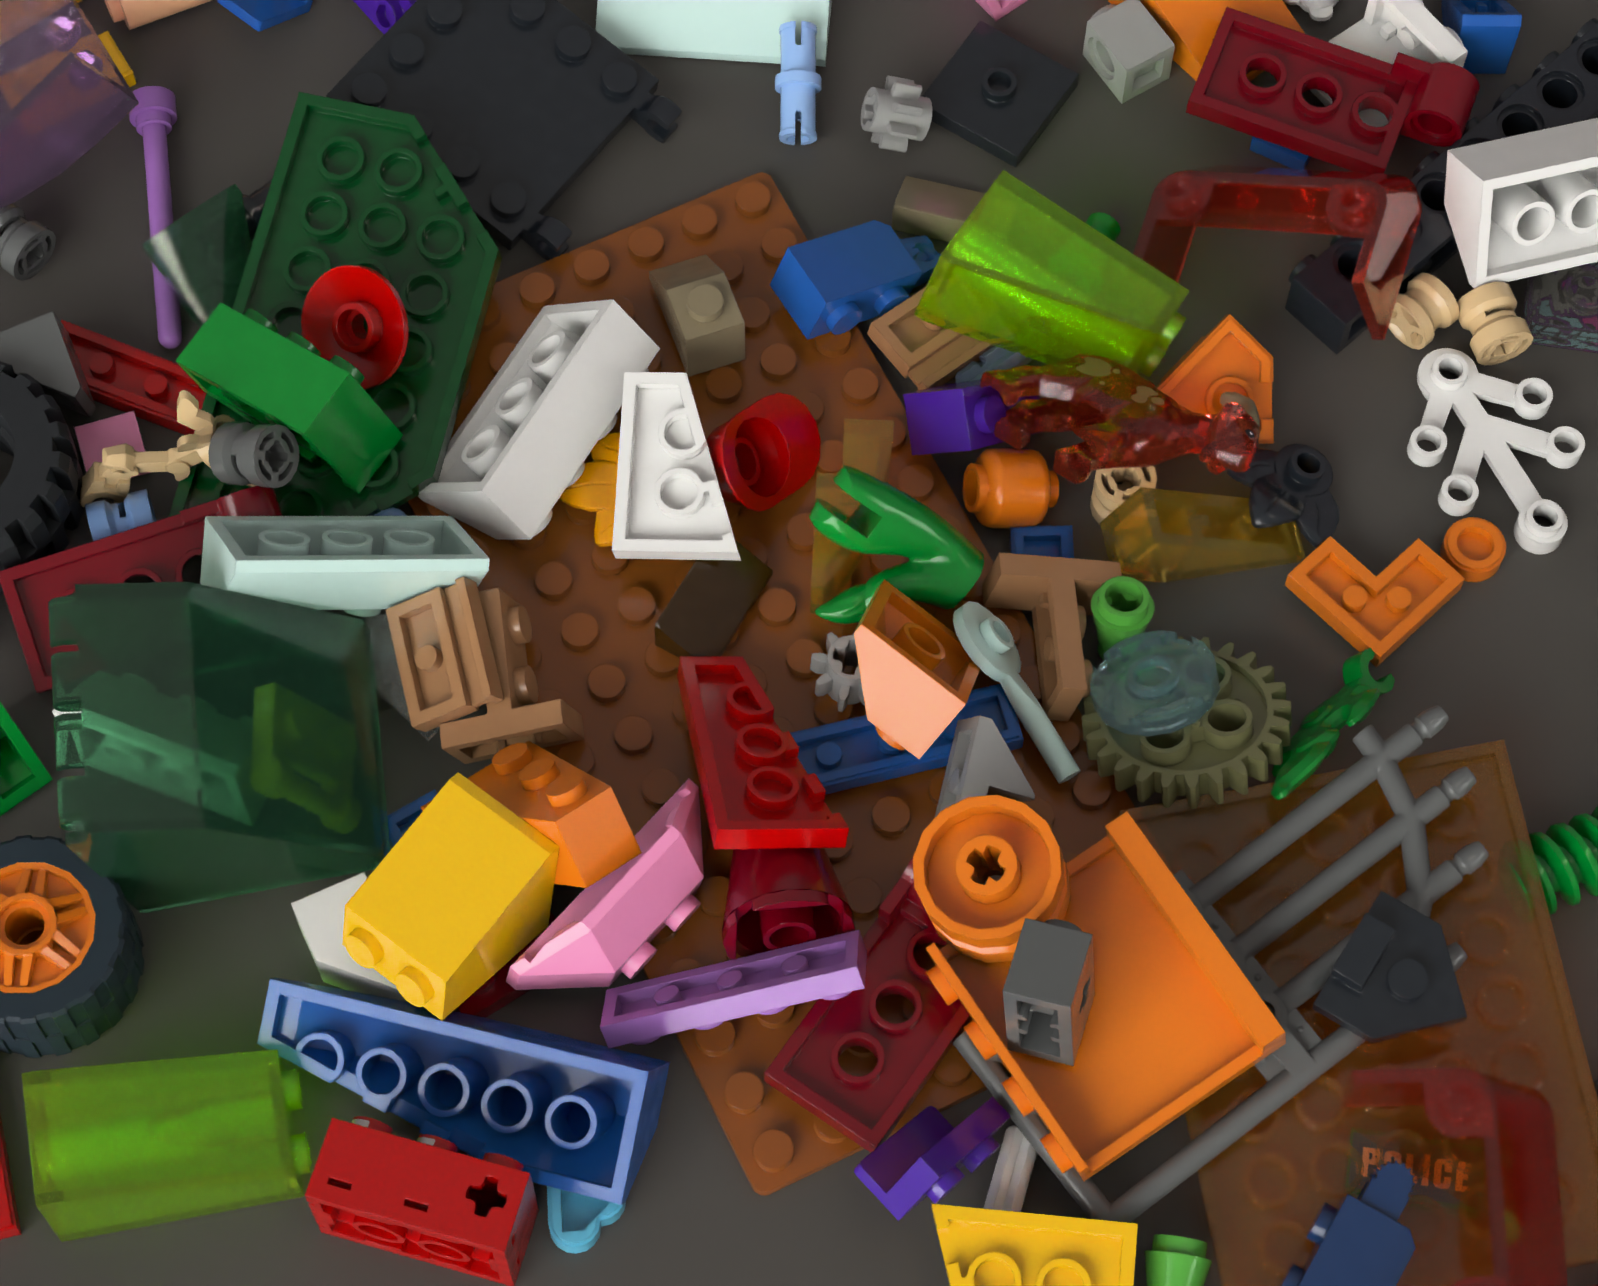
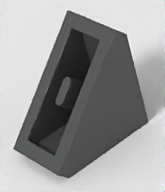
(48, 355)

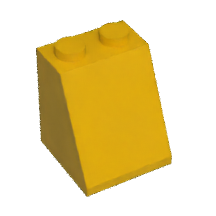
(453, 898)

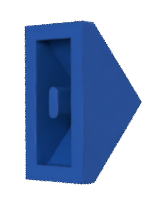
(1486, 31)

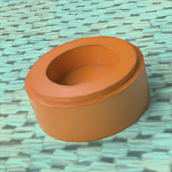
(1474, 548)

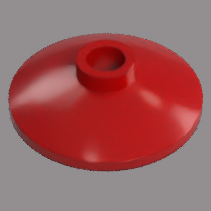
(335, 320)

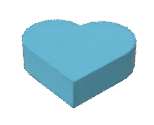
(578, 1219)

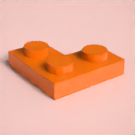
(1369, 608)

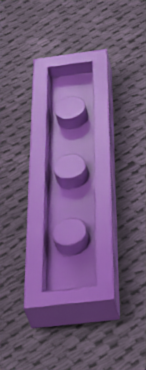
(734, 989)

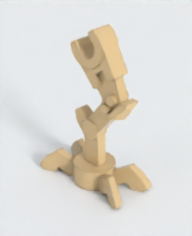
(120, 462)

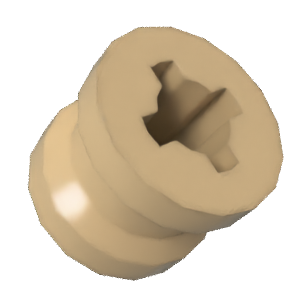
(1422, 310)

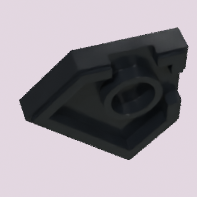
(1392, 976)

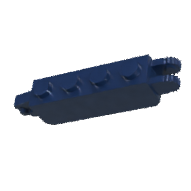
(1360, 1236)

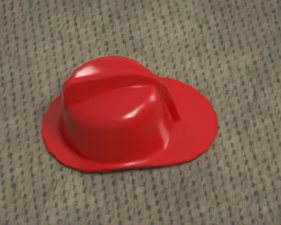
(765, 451)

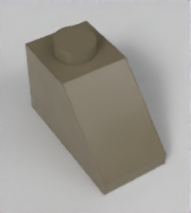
(700, 314)

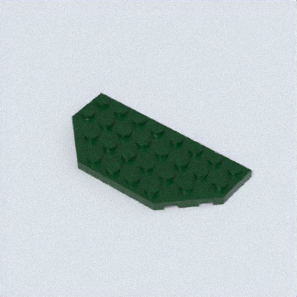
(376, 195)

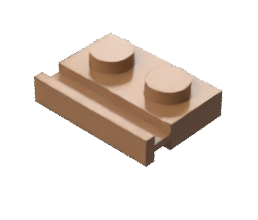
(921, 349)
(444, 654)

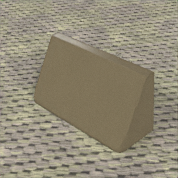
(932, 208)

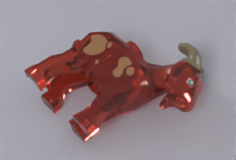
(1119, 418)

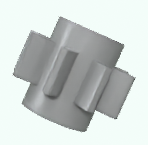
(896, 114)
(841, 687)

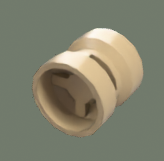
(1493, 323)
(1109, 495)

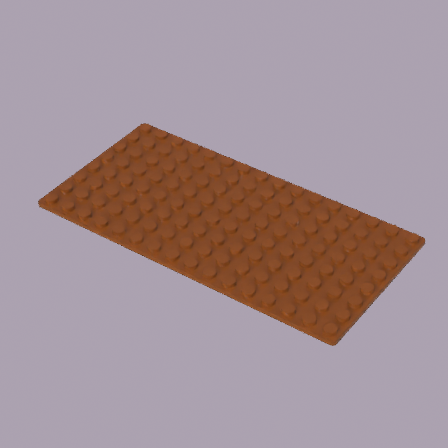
(601, 658)

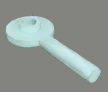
(995, 653)

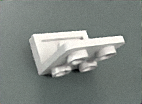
(1396, 28)

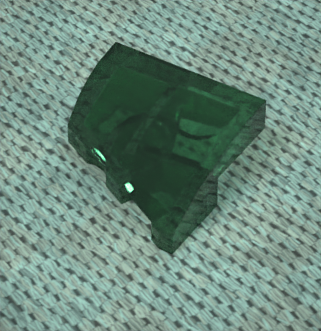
(204, 253)

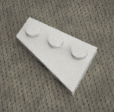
(666, 476)

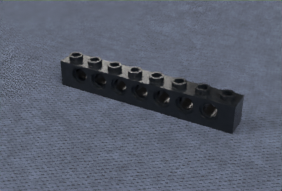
(1326, 299)

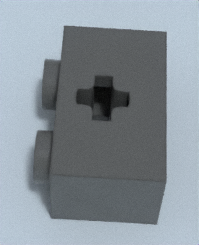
(1049, 990)

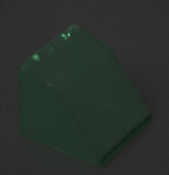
(214, 741)

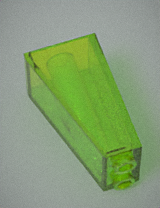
(1050, 285)
(162, 1140)

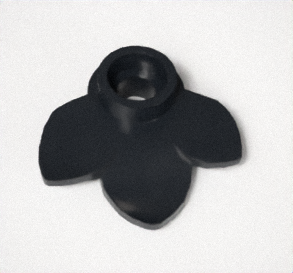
(1291, 488)

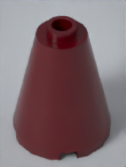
(782, 900)

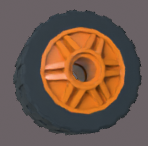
(64, 949)

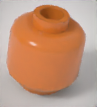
(1010, 488)

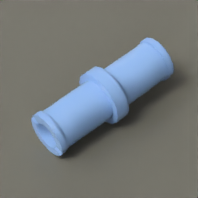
(798, 83)

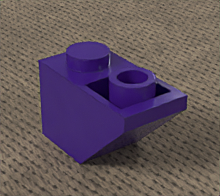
(954, 417)

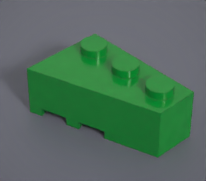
(289, 384)

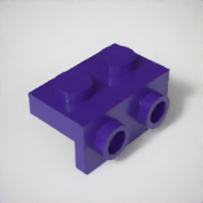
(927, 1156)

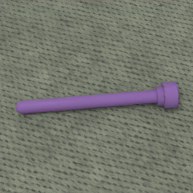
(154, 121)

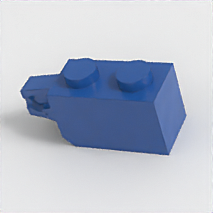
(851, 276)

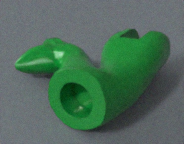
(890, 522)

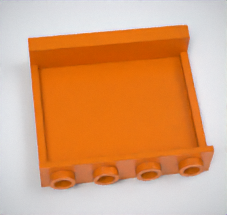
(1164, 1020)

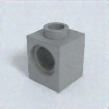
(1128, 49)

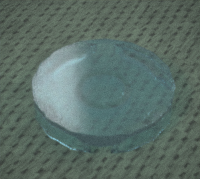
(1154, 683)

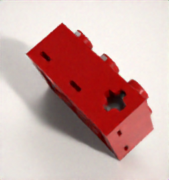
(423, 1199)

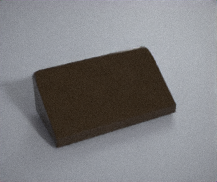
(711, 605)

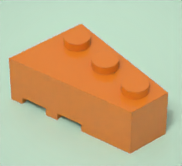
(563, 806)

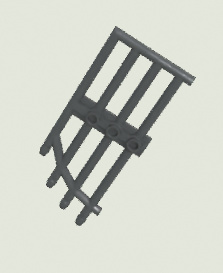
(1304, 1054)

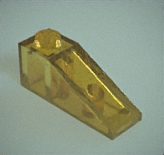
(1193, 535)

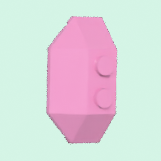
(617, 917)

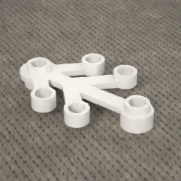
(1492, 439)

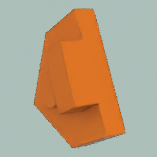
(1220, 363)

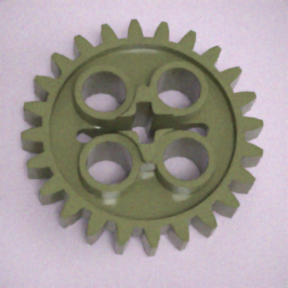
(1216, 752)

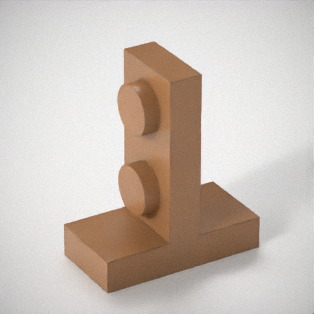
(1060, 598)
(515, 717)

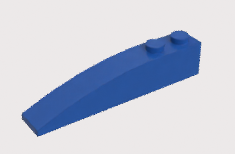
(550, 1101)

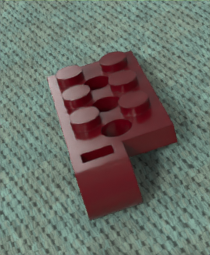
(1414, 95)
(148, 550)
(905, 1052)

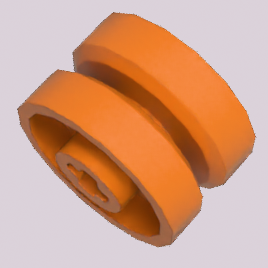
(983, 840)

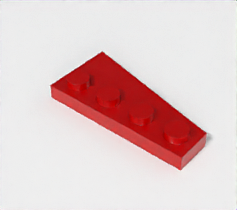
(748, 766)

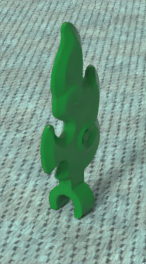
(1321, 726)

